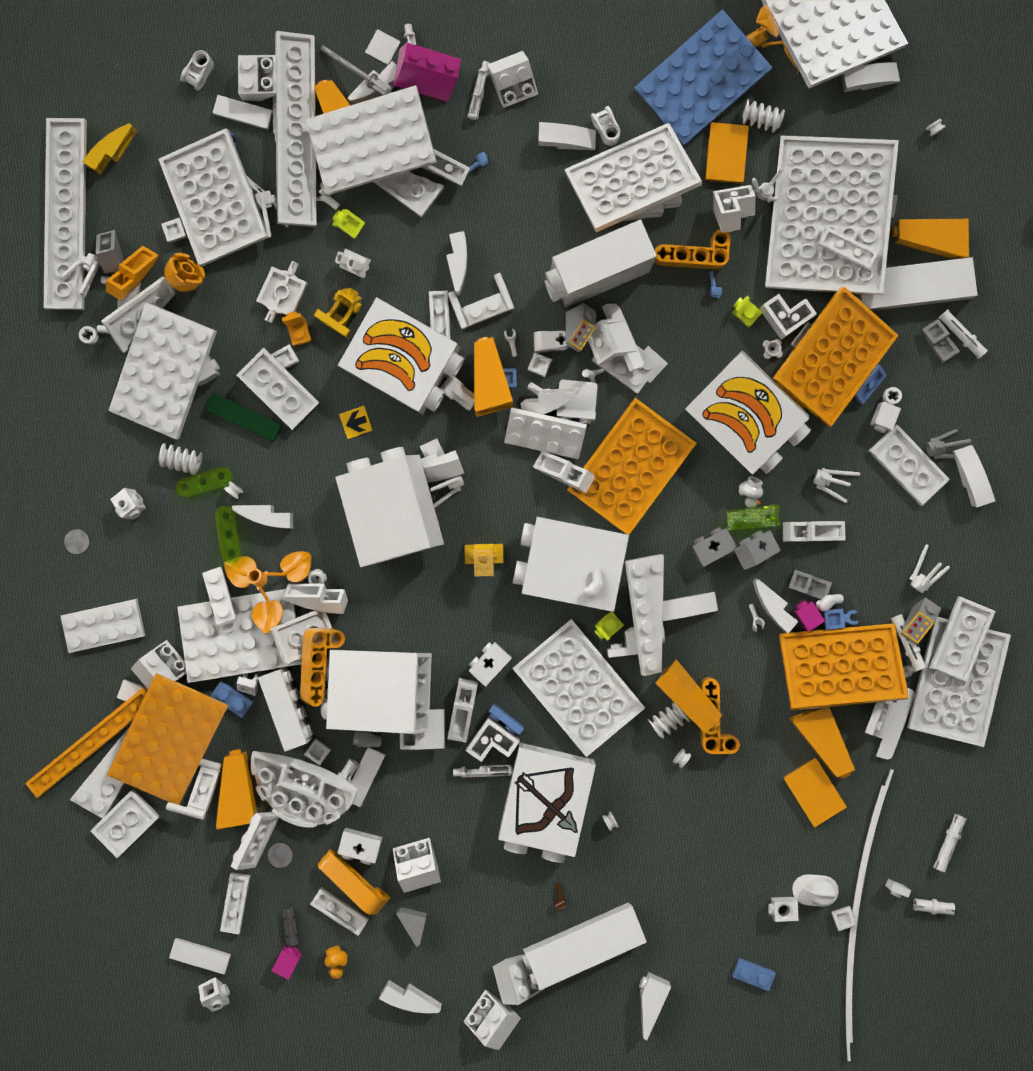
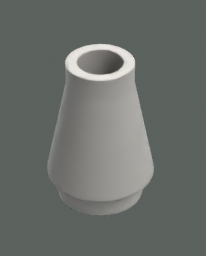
(366, 739)

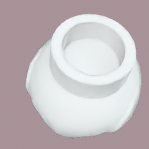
(753, 491)

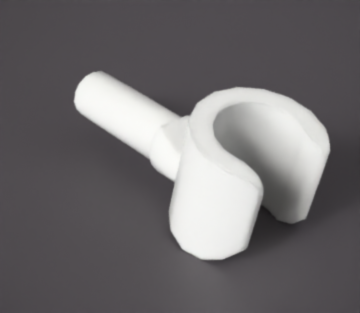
(511, 342)
(756, 620)

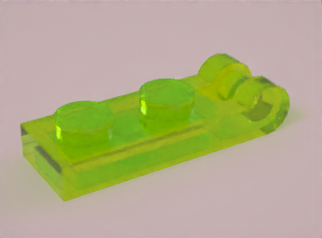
(752, 517)

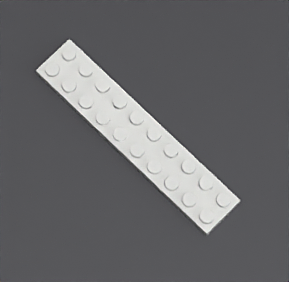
(293, 141)
(64, 212)

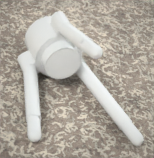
(766, 190)
(264, 201)
(91, 265)
(823, 478)
(454, 482)
(921, 582)

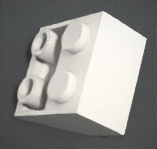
(257, 77)
(513, 79)
(160, 660)
(427, 740)
(416, 865)
(514, 981)
(491, 1020)

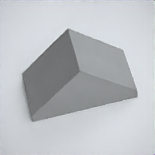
(413, 923)

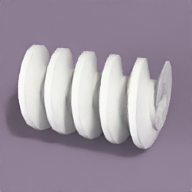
(762, 116)
(179, 460)
(668, 720)

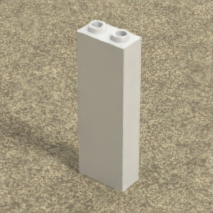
(924, 285)
(583, 946)

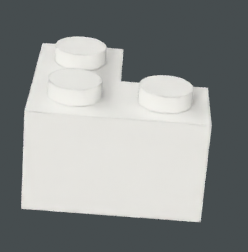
(732, 205)
(785, 319)
(491, 735)

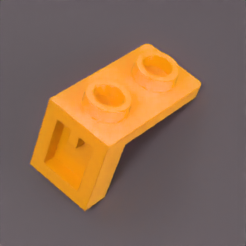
(297, 328)

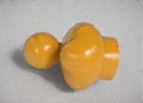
(335, 958)

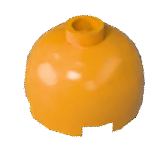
(183, 273)

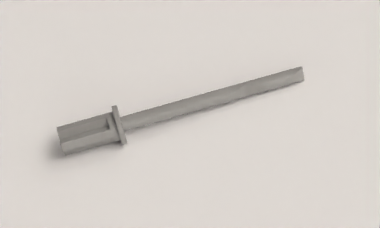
(371, 81)

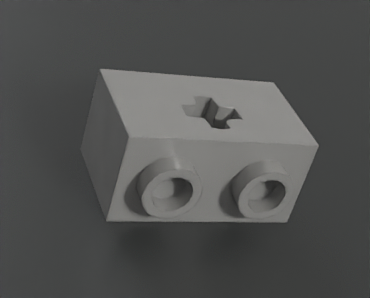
(724, 546)
(757, 549)

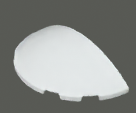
(301, 790)

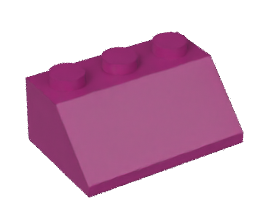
(428, 70)

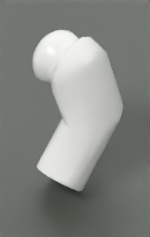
(828, 601)

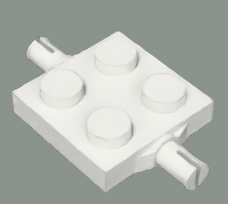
(281, 291)

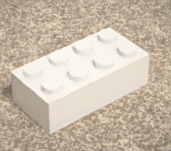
(285, 708)

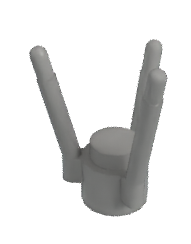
(936, 447)

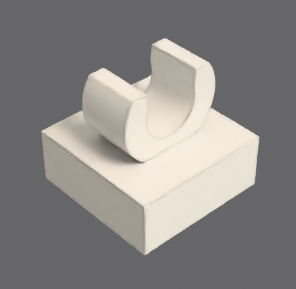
(246, 685)

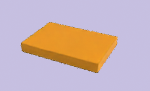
(726, 153)
(814, 792)

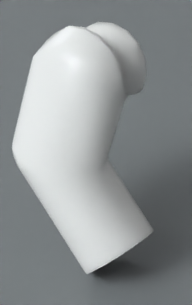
(596, 585)

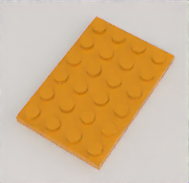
(835, 356)
(633, 466)
(843, 666)
(167, 739)

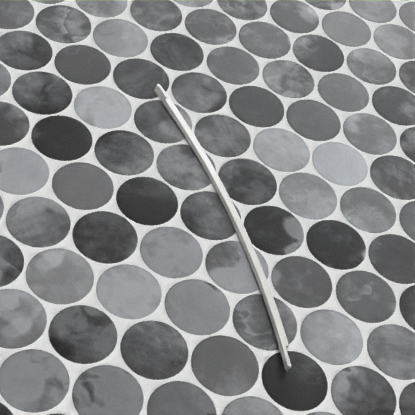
(856, 904)

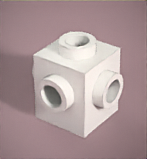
(128, 504)
(214, 994)

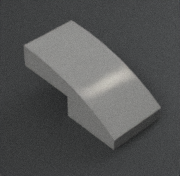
(939, 341)
(809, 584)

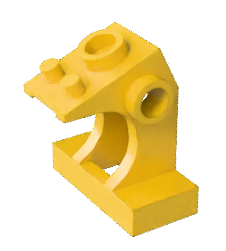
(350, 299)
(483, 557)

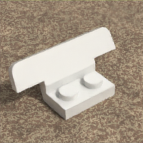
(614, 339)
(888, 722)

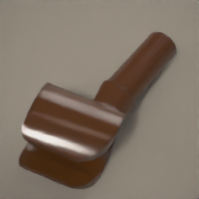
(561, 903)

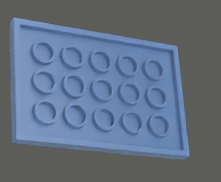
(703, 77)

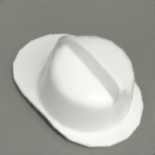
(815, 890)

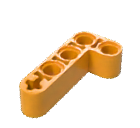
(691, 251)
(315, 695)
(720, 739)
(369, 899)

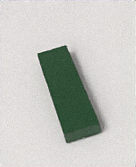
(243, 417)

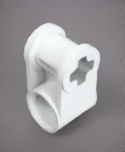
(195, 73)
(604, 123)
(547, 341)

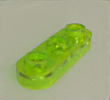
(212, 478)
(223, 526)

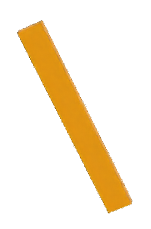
(86, 745)

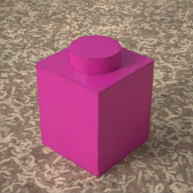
(808, 615)
(287, 961)

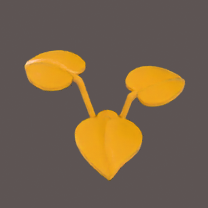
(759, 37)
(245, 571)

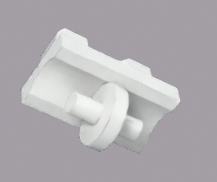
(353, 262)

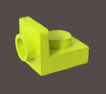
(348, 222)
(746, 311)
(608, 626)

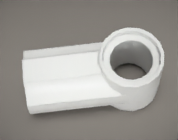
(455, 390)

